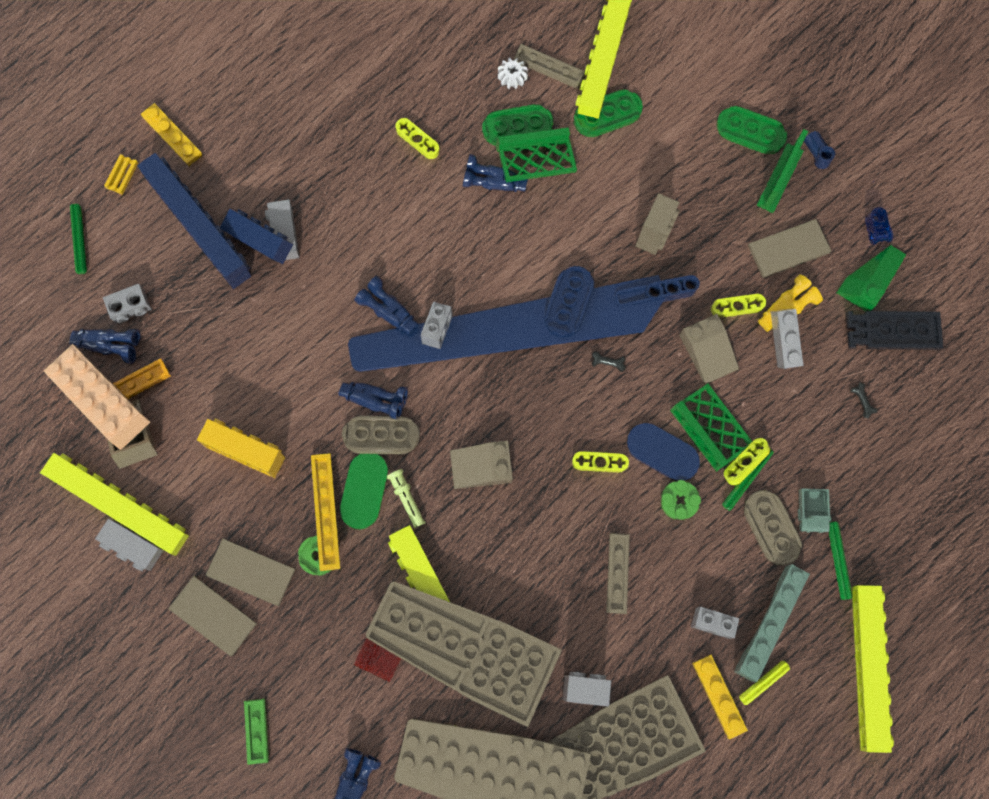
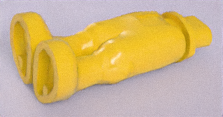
(788, 301)

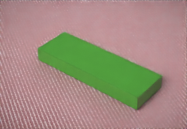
(256, 731)

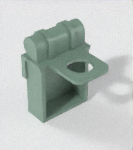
(814, 510)

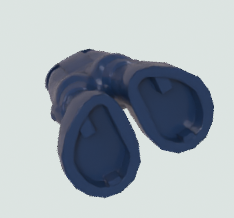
(495, 177)
(390, 310)
(101, 342)
(372, 397)
(352, 787)

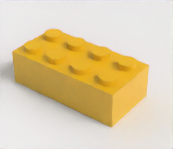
(239, 447)

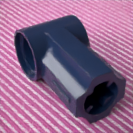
(818, 149)

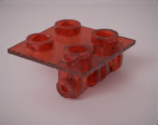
(377, 660)

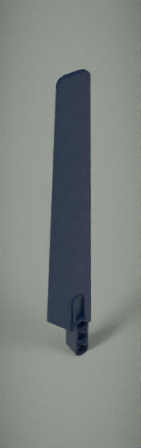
(611, 312)

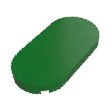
(617, 111)
(516, 121)
(751, 130)
(364, 491)

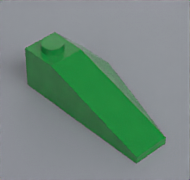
(872, 279)

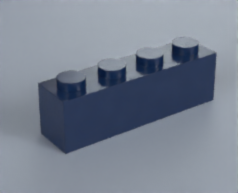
(257, 236)

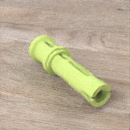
(416, 520)

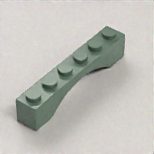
(762, 644)

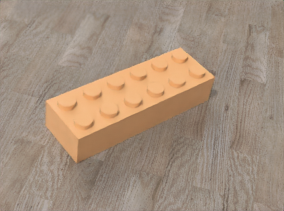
(96, 397)

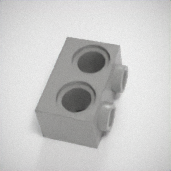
(126, 298)
(436, 325)
(715, 622)

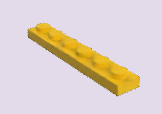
(325, 512)

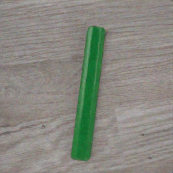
(78, 239)
(739, 489)
(840, 561)

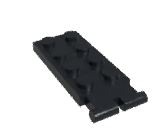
(895, 330)

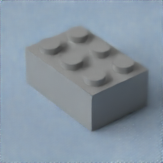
(584, 690)

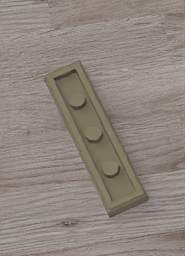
(550, 66)
(617, 573)

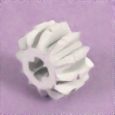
(519, 73)

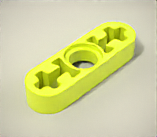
(414, 130)
(743, 299)
(614, 467)
(746, 469)

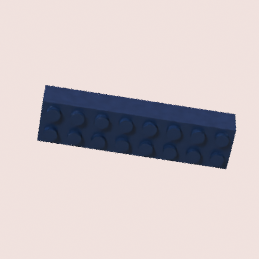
(195, 220)

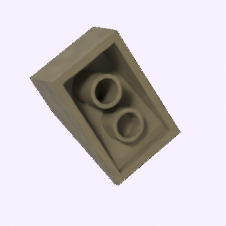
(709, 349)
(138, 449)
(481, 465)

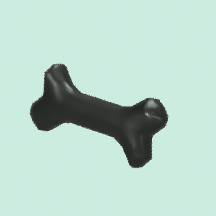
(618, 363)
(860, 392)

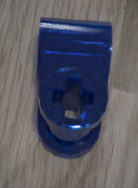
(878, 230)

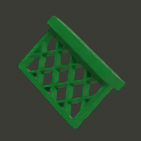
(530, 141)
(782, 174)
(698, 432)

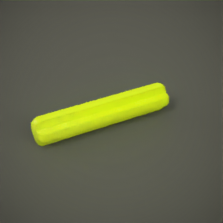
(764, 682)

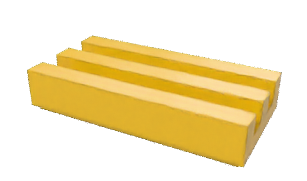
(118, 172)

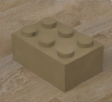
(658, 224)

